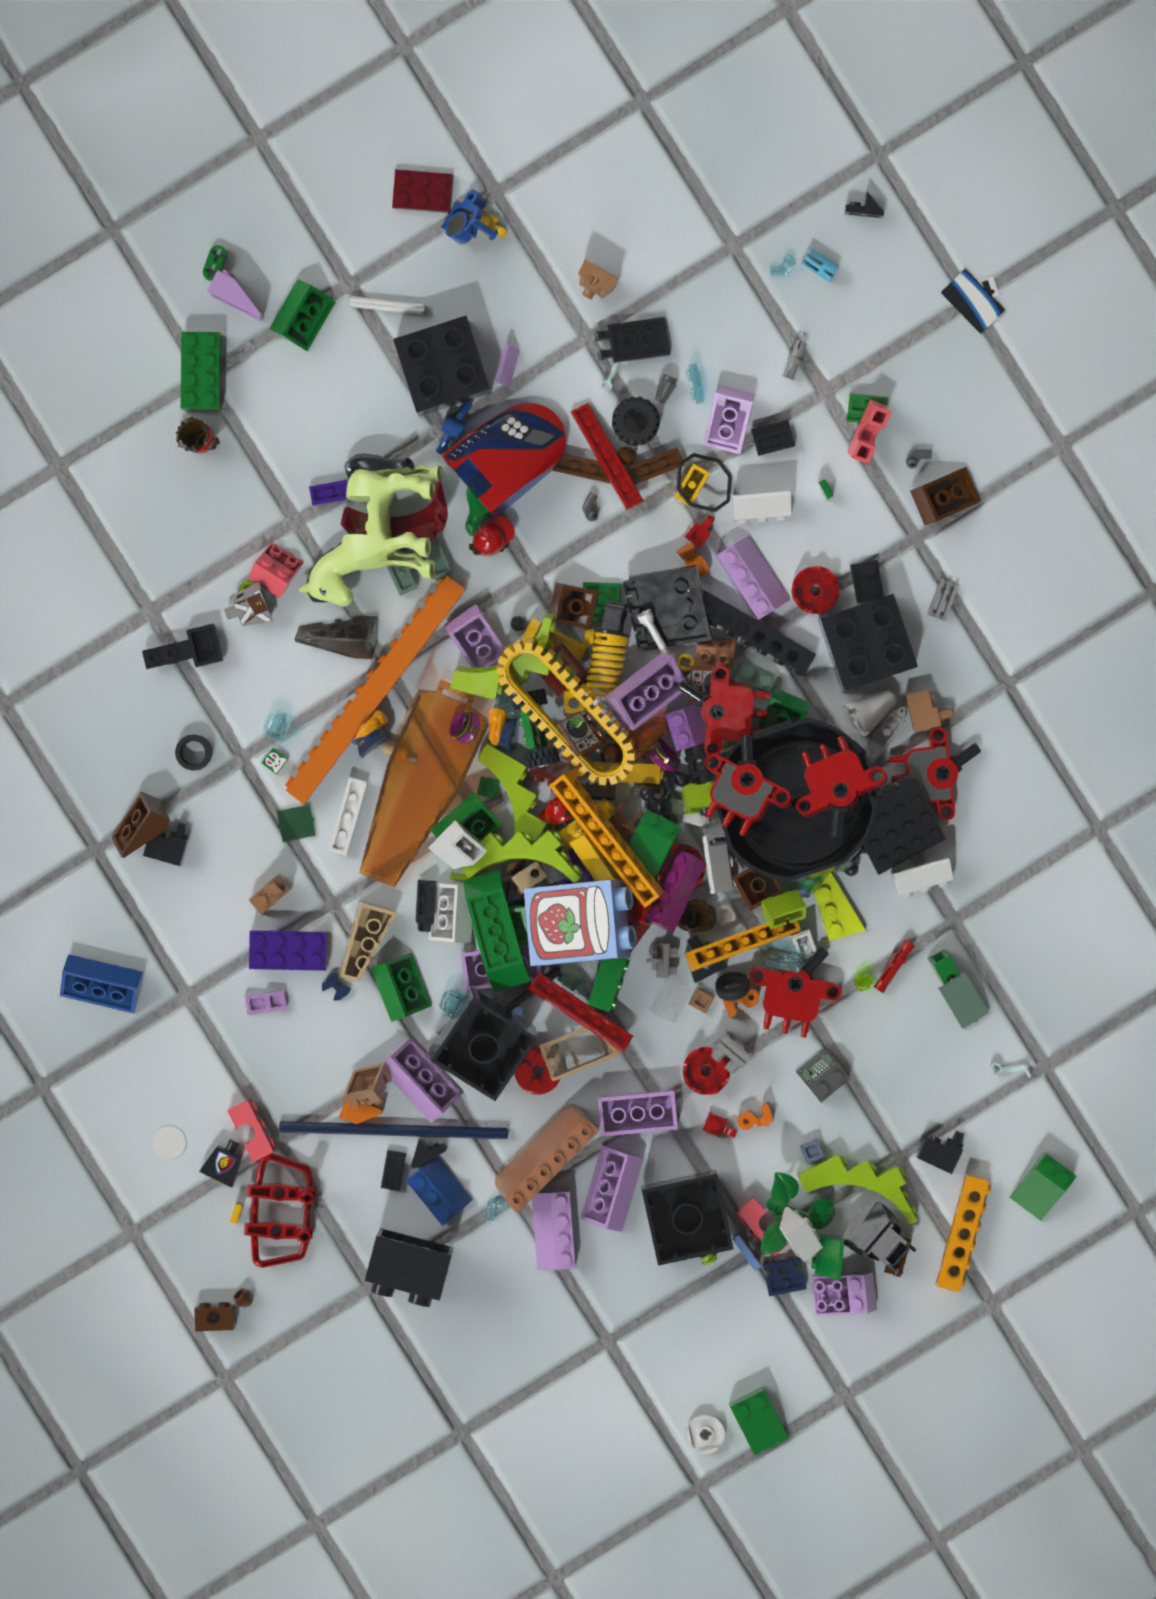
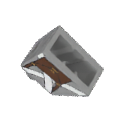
(250, 606)

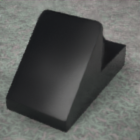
(870, 208)
(422, 1156)

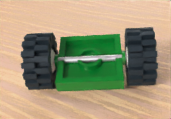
(534, 736)

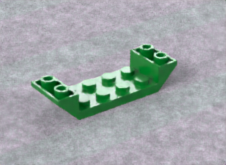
(495, 931)

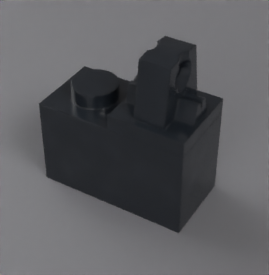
(168, 849)
(940, 1155)

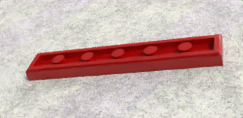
(607, 456)
(580, 1012)

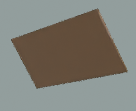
(514, 867)

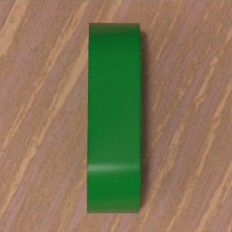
(210, 261)

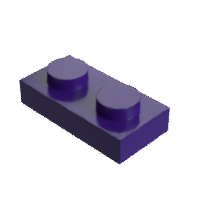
(328, 492)

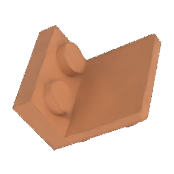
(715, 651)

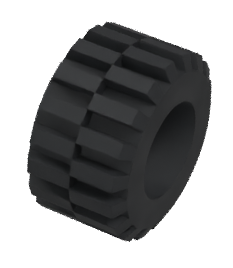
(623, 409)

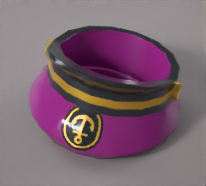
(464, 726)
(664, 756)

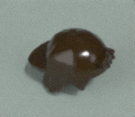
(697, 917)

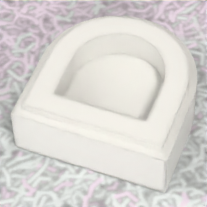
(725, 915)

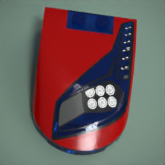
(509, 454)

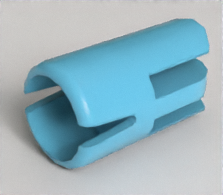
(820, 265)

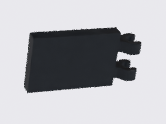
(635, 340)

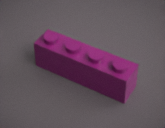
(678, 889)

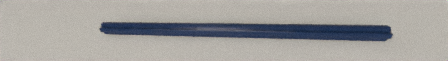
(393, 1130)

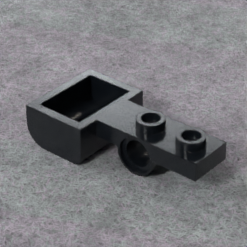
(201, 646)

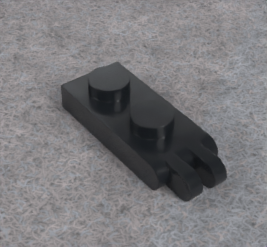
(425, 904)

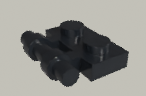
(690, 759)

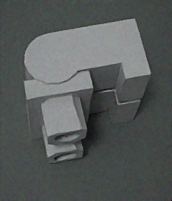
(733, 1048)

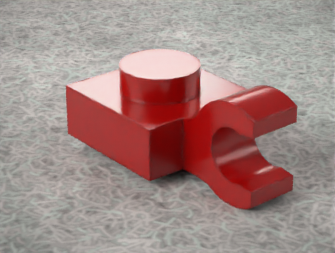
(698, 533)
(716, 1125)

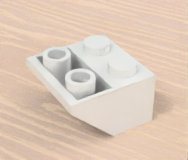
(458, 847)
(799, 1234)

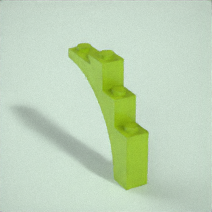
(484, 680)
(521, 799)
(521, 846)
(833, 1172)

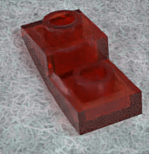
(540, 775)

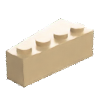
(365, 936)

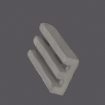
(937, 614)

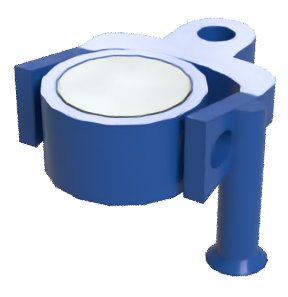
(461, 226)

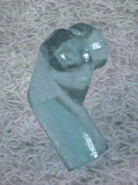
(785, 267)
(493, 1205)

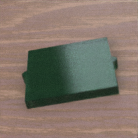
(296, 823)

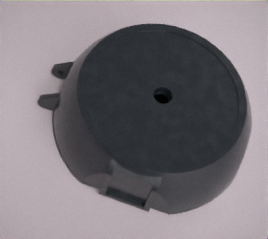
(784, 841)

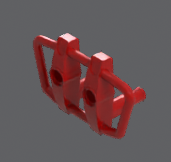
(288, 1230)

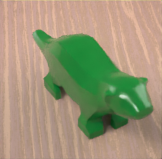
(476, 512)

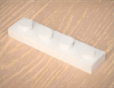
(347, 816)

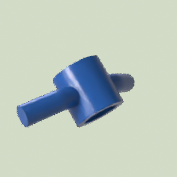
(453, 427)

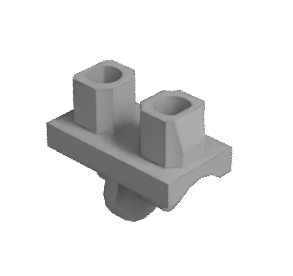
(660, 960)

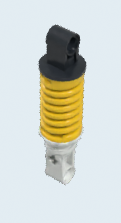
(608, 655)

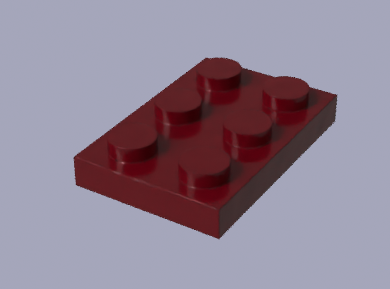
(422, 191)

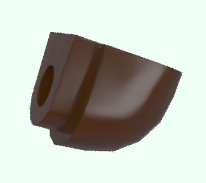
(611, 753)

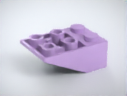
(849, 1296)

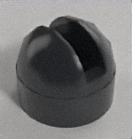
(521, 620)

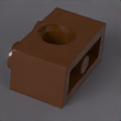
(205, 1323)

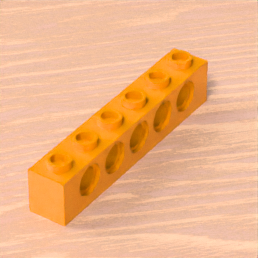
(738, 944)
(970, 1184)

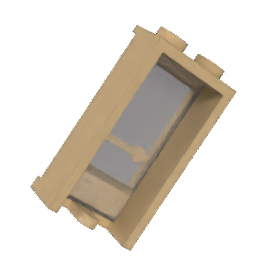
(575, 1053)

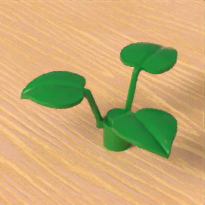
(783, 1189)

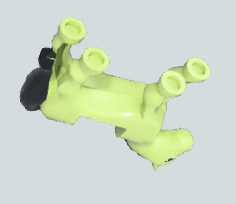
(374, 481)

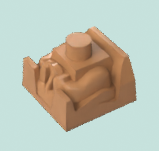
(596, 281)
(367, 1085)

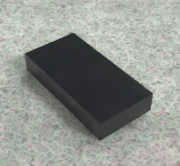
(393, 1170)

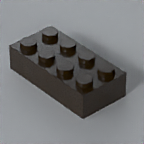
(598, 792)

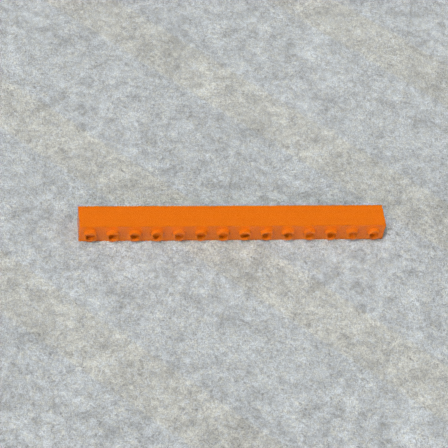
(375, 690)

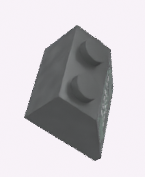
(823, 1075)

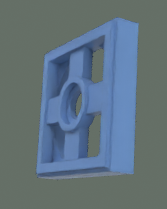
(746, 1251)

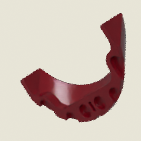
(423, 524)

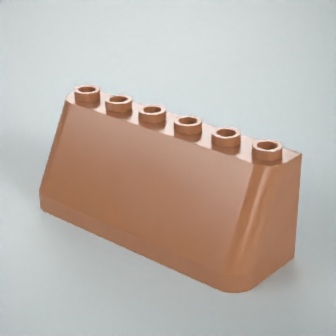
(545, 1156)

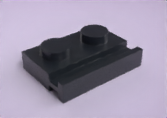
(773, 437)
(866, 581)

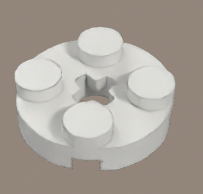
(714, 1440)

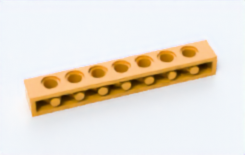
(607, 838)

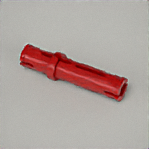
(893, 967)

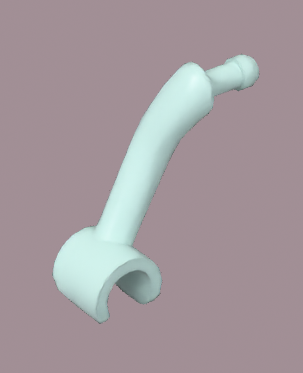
(608, 382)
(1011, 1069)

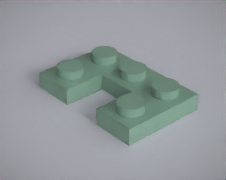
(403, 578)
(756, 677)

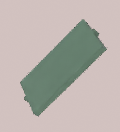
(963, 1000)

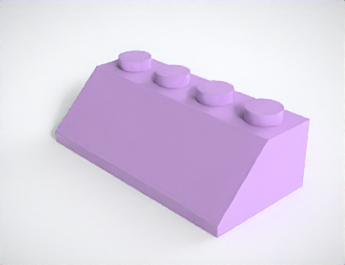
(752, 578)
(422, 1080)
(612, 1188)
(553, 1230)

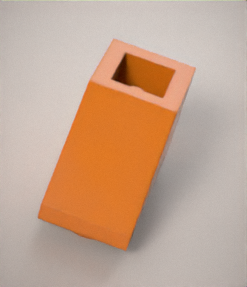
(360, 1113)

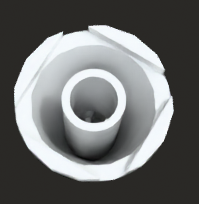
(869, 710)

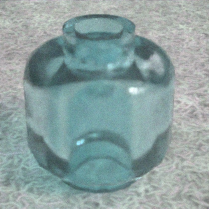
(276, 725)
(450, 1001)

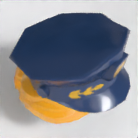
(502, 729)
(371, 734)

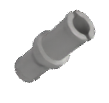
(794, 360)

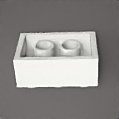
(761, 507)
(718, 865)
(922, 877)
(451, 915)

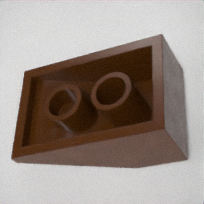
(945, 496)
(140, 824)

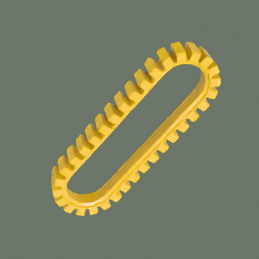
(627, 746)

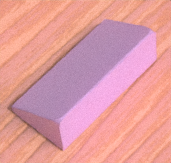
(507, 365)

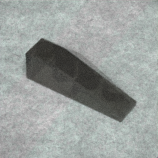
(349, 638)

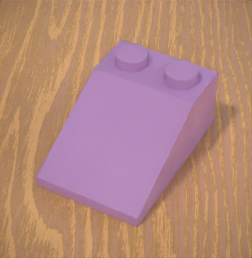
(227, 290)
(729, 419)
(475, 638)

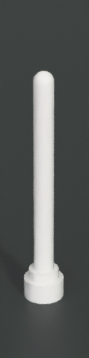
(646, 618)

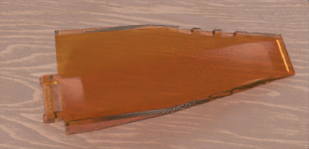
(419, 791)

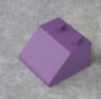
(686, 727)

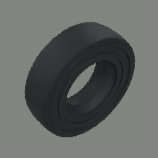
(732, 978)

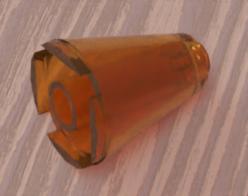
(646, 734)

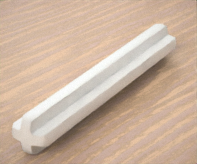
(387, 305)

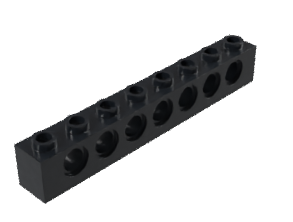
(805, 656)

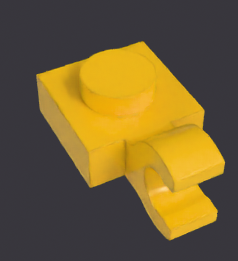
(491, 222)

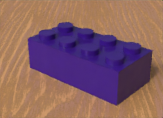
(288, 950)

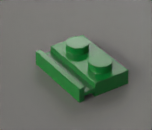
(858, 404)

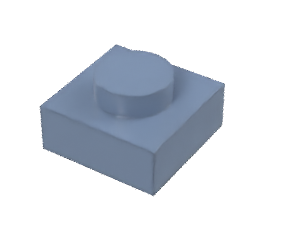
(812, 1151)

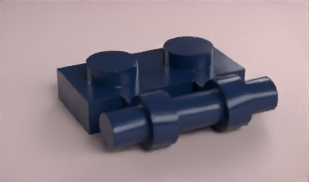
(784, 1282)

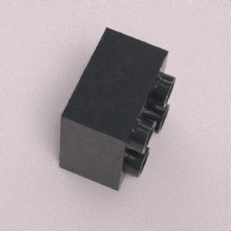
(442, 366)
(867, 643)
(483, 1044)
(687, 1217)
(408, 1266)

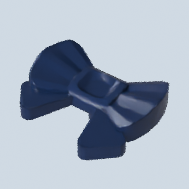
(333, 981)

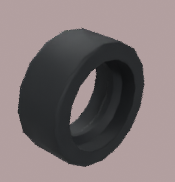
(179, 755)

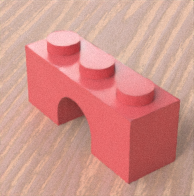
(863, 442)
(246, 1114)
(750, 1215)

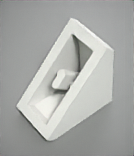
(804, 943)

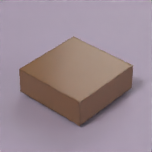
(701, 1000)

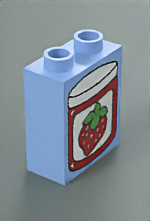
(579, 922)

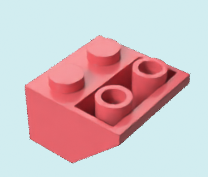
(275, 569)

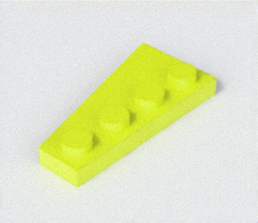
(836, 910)

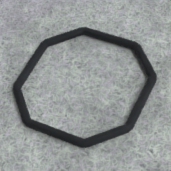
(685, 497)

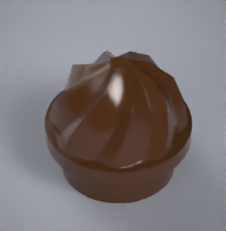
(627, 455)
(243, 1298)

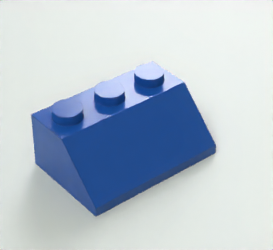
(439, 1190)

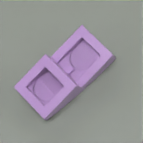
(265, 1002)

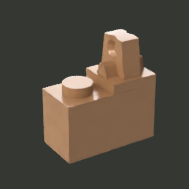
(922, 713)
(270, 894)

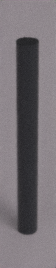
(525, 995)

